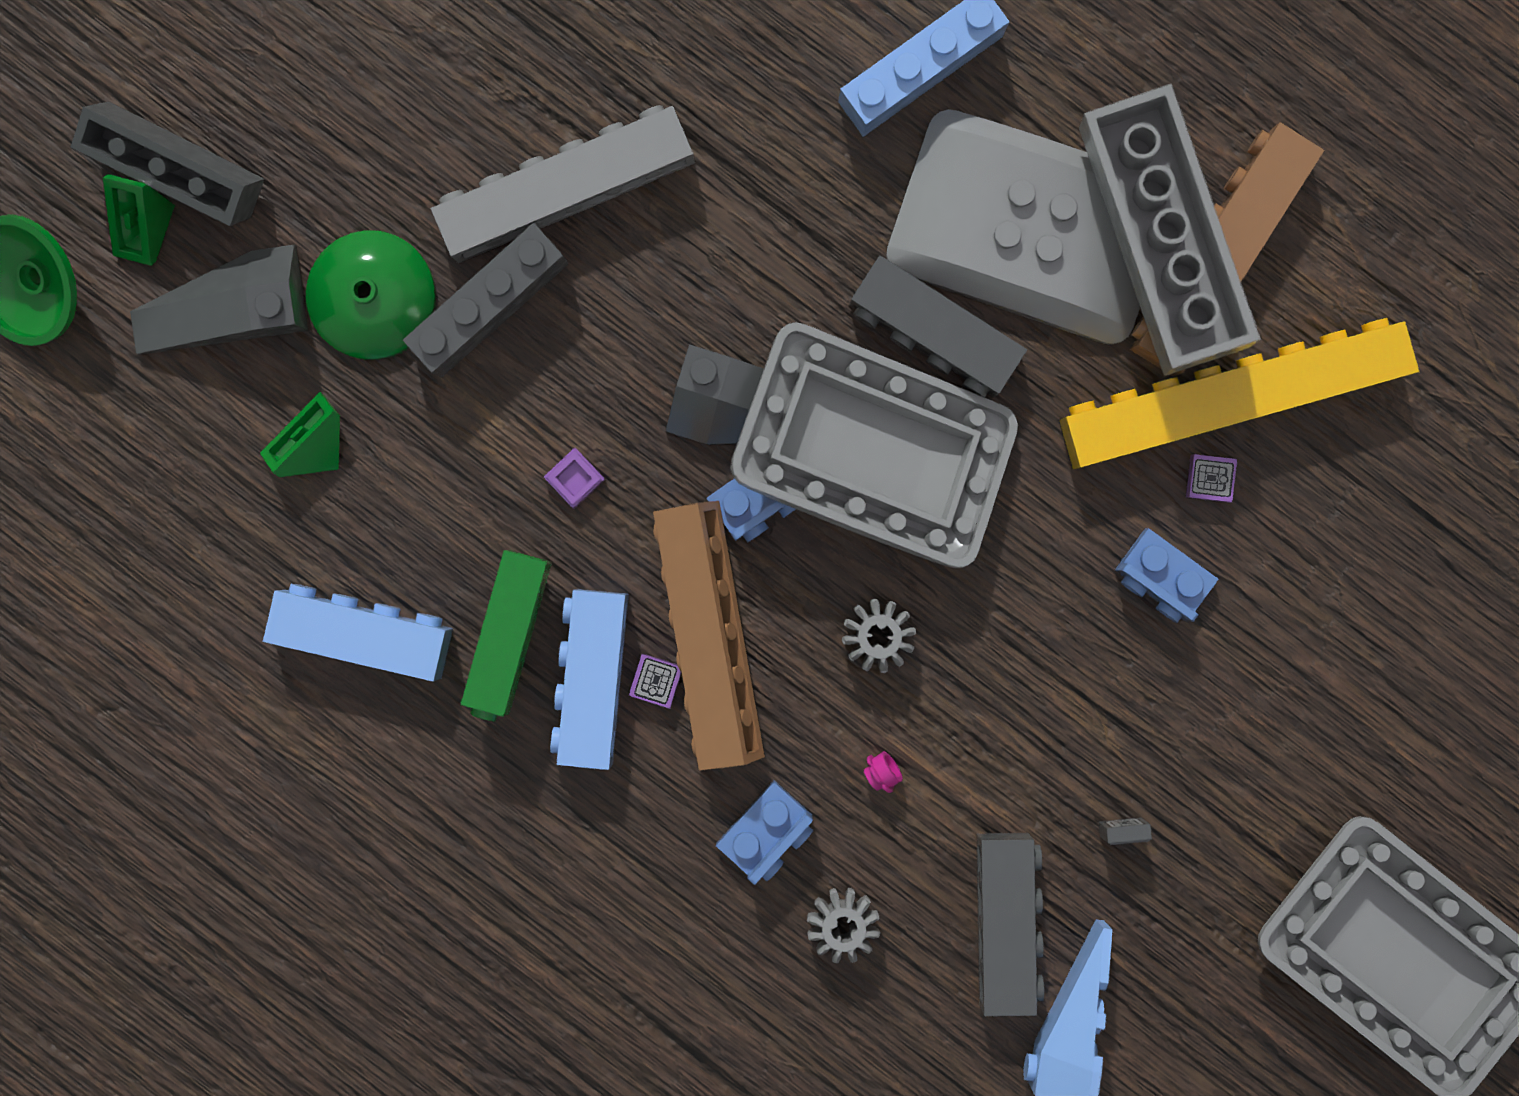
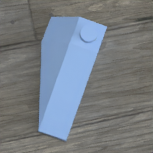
(1065, 1048)

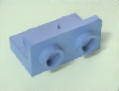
(746, 510)
(1165, 575)
(766, 832)

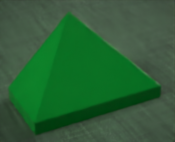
(136, 219)
(307, 442)

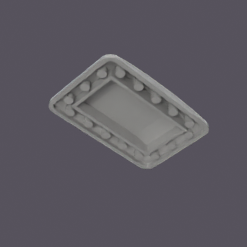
(1014, 228)
(874, 446)
(1401, 957)

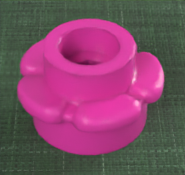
(882, 772)

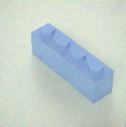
(922, 62)
(358, 634)
(591, 679)

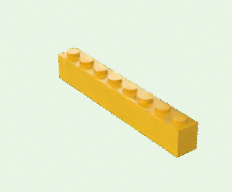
(1239, 394)

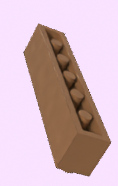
(1254, 205)
(708, 635)

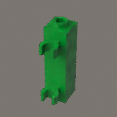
(505, 635)

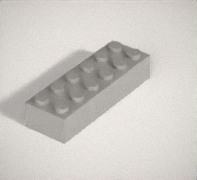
(1168, 230)

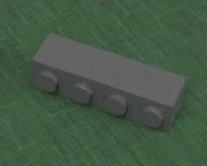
(167, 162)
(486, 301)
(937, 328)
(1008, 924)

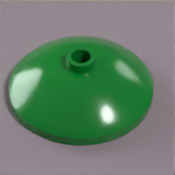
(35, 283)
(398, 301)

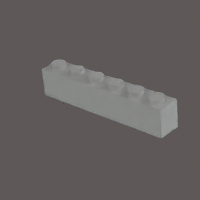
(563, 183)

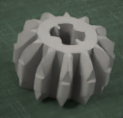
(881, 621)
(827, 921)

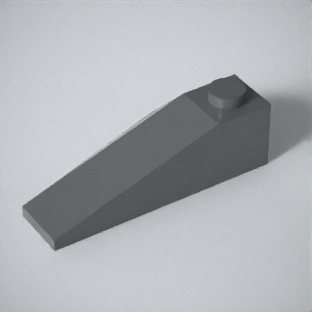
(235, 302)
(712, 397)

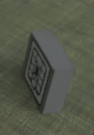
(1125, 831)

